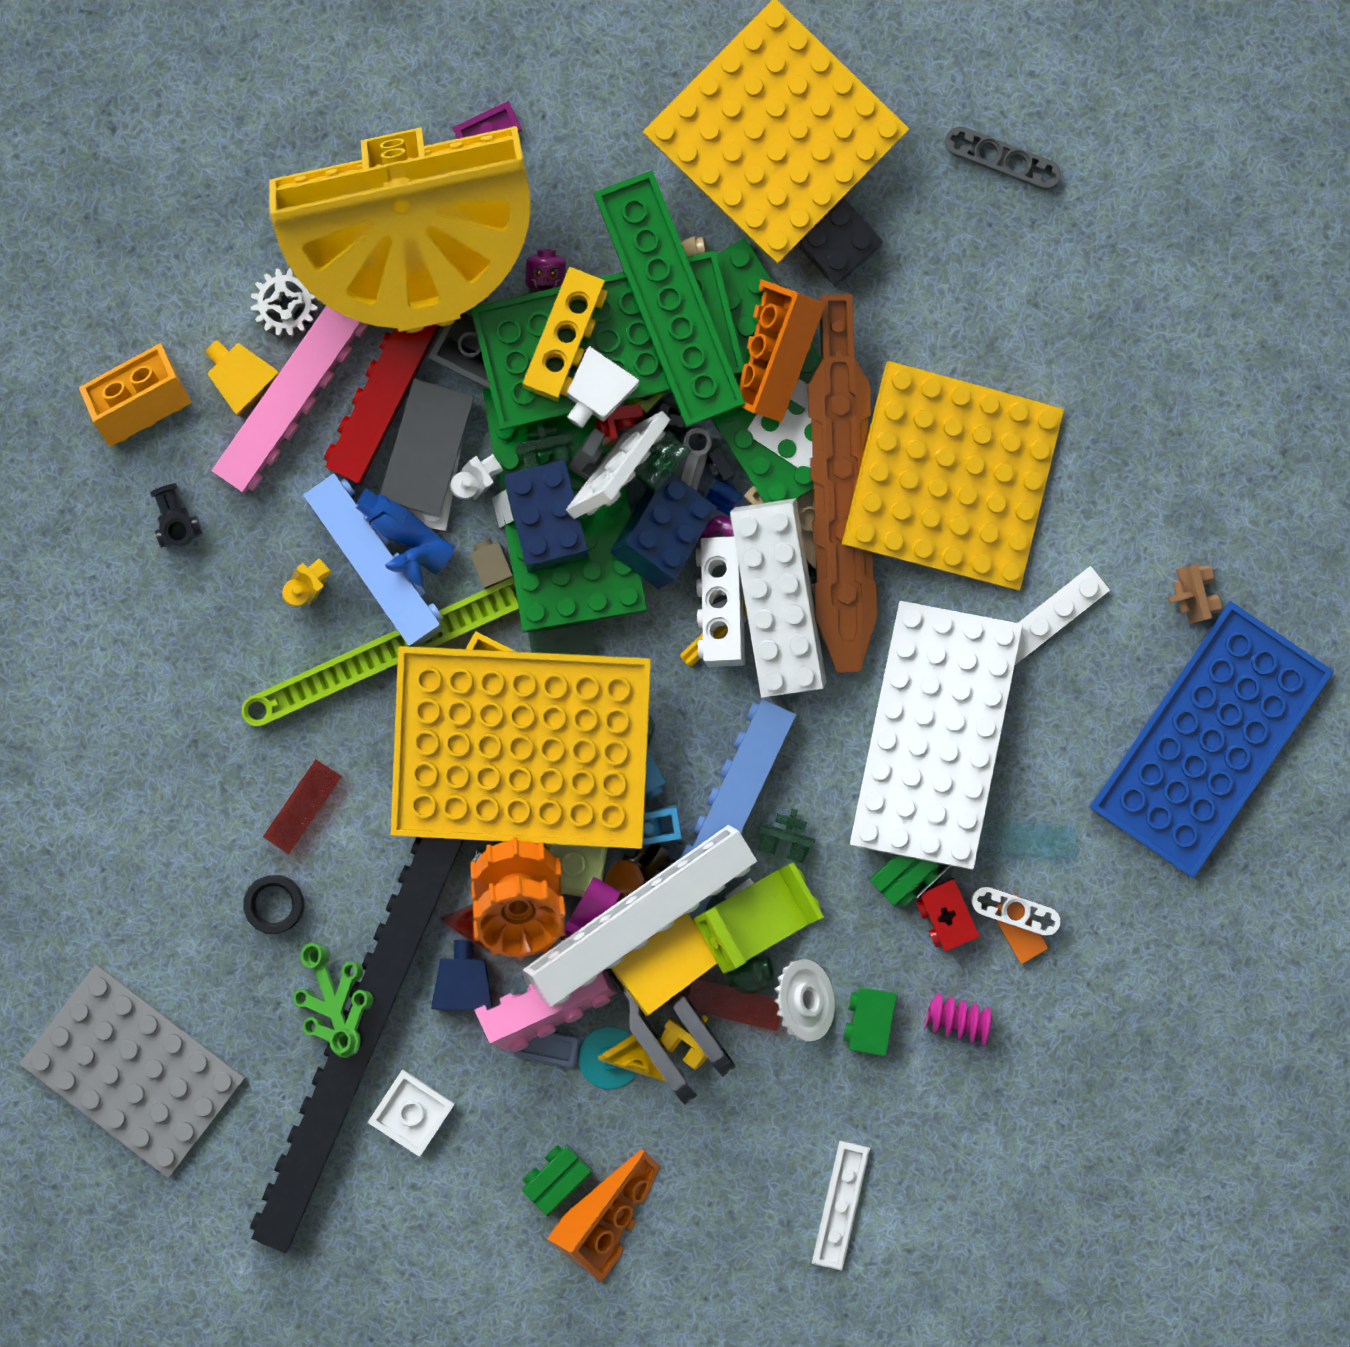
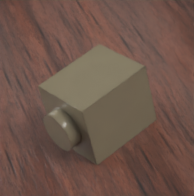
(490, 563)

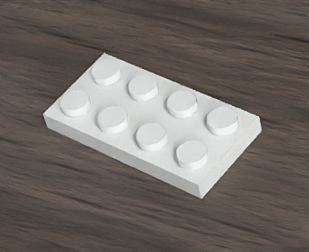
(619, 465)

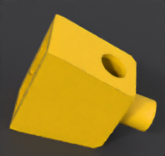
(239, 375)

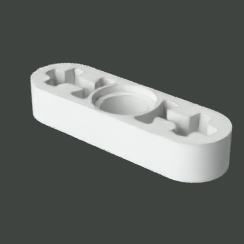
(996, 896)

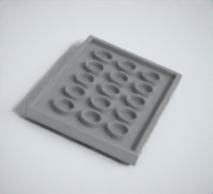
(132, 1070)

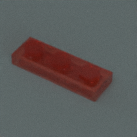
(302, 806)
(730, 1004)

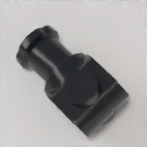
(173, 515)

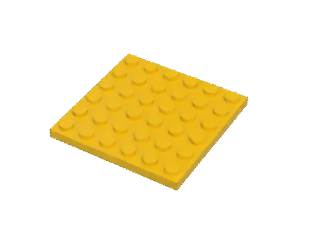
(775, 131)
(952, 476)

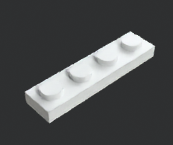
(1059, 610)

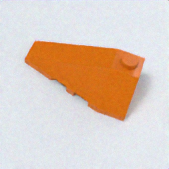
(594, 1226)

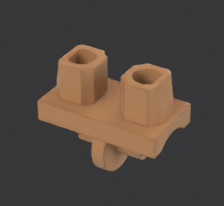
(1192, 595)

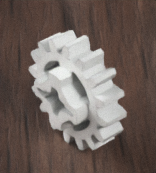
(270, 304)

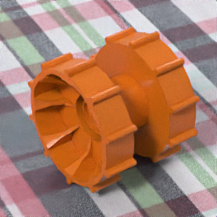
(517, 898)

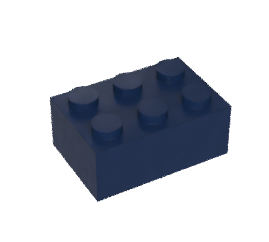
(543, 525)
(663, 531)

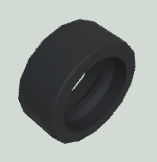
(249, 904)

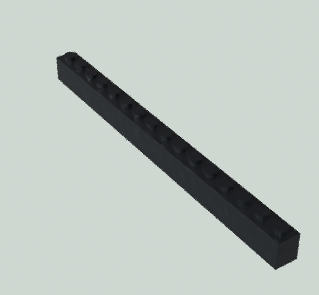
(341, 1076)

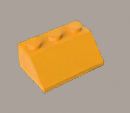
(134, 395)

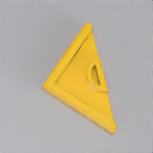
(632, 1057)

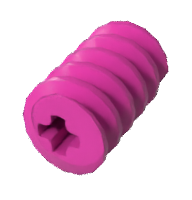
(959, 1019)

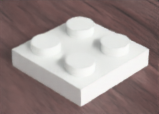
(411, 1112)

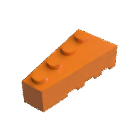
(778, 348)

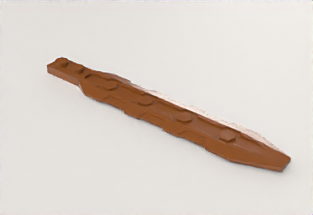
(840, 430)

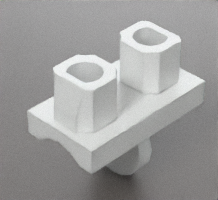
(475, 478)

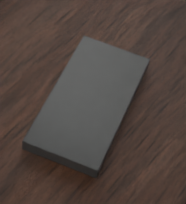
(427, 447)

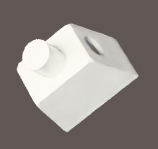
(598, 388)

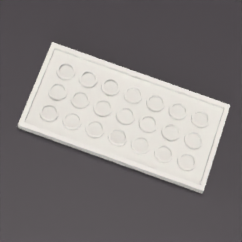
(936, 735)

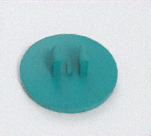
(598, 1072)

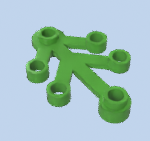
(334, 1002)

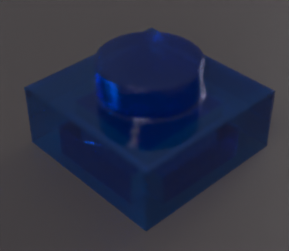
(724, 496)

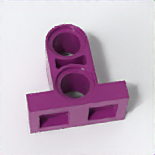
(594, 902)

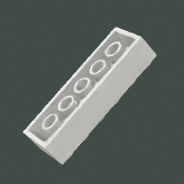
(778, 597)

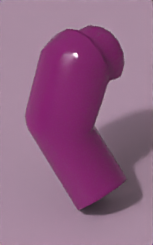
(718, 524)

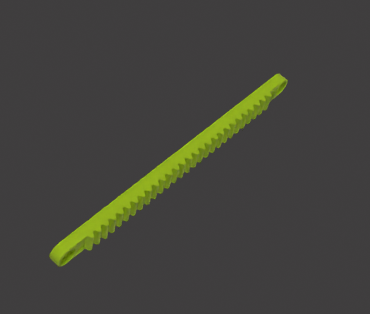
(379, 655)

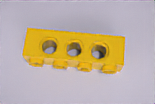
(575, 286)

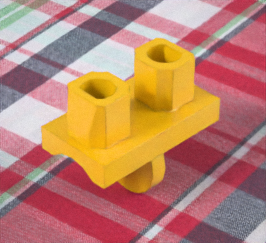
(305, 584)
(674, 1034)

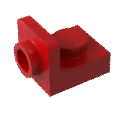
(622, 418)

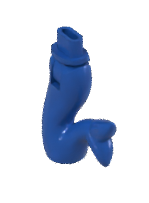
(405, 528)

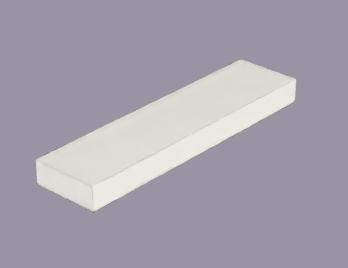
(840, 1205)

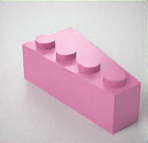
(528, 1016)

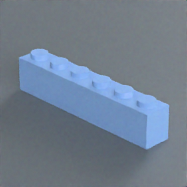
(368, 555)

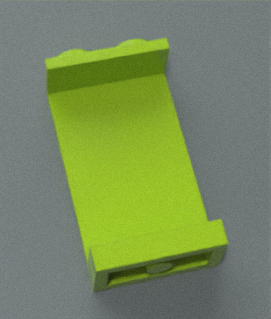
(758, 917)

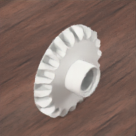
(805, 1000)

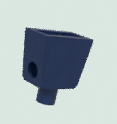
(462, 981)

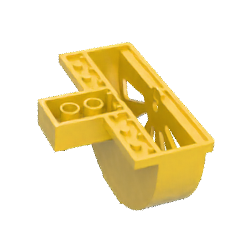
(408, 227)

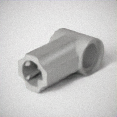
(693, 465)

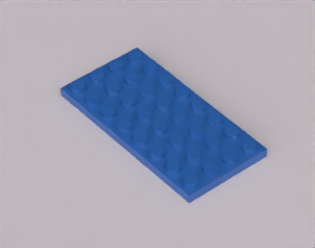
(1211, 739)

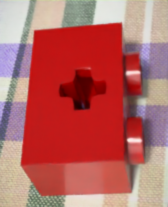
(961, 927)

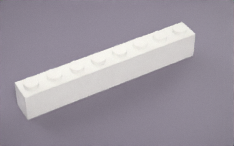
(640, 916)

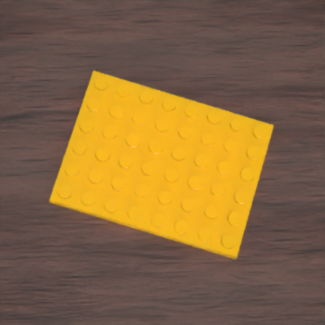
(520, 746)

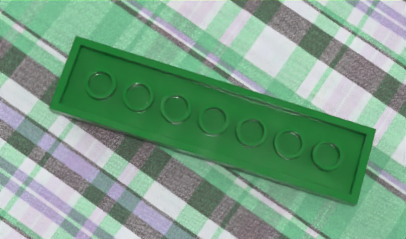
(669, 298)

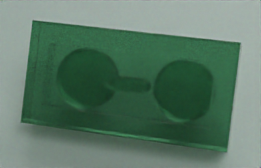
(562, 640)

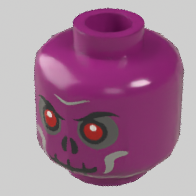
(545, 270)

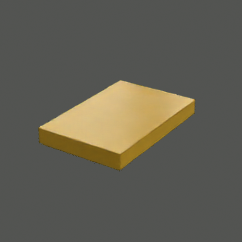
(665, 964)

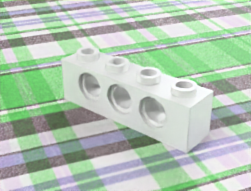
(730, 649)

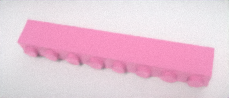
(287, 398)

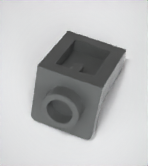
(588, 455)

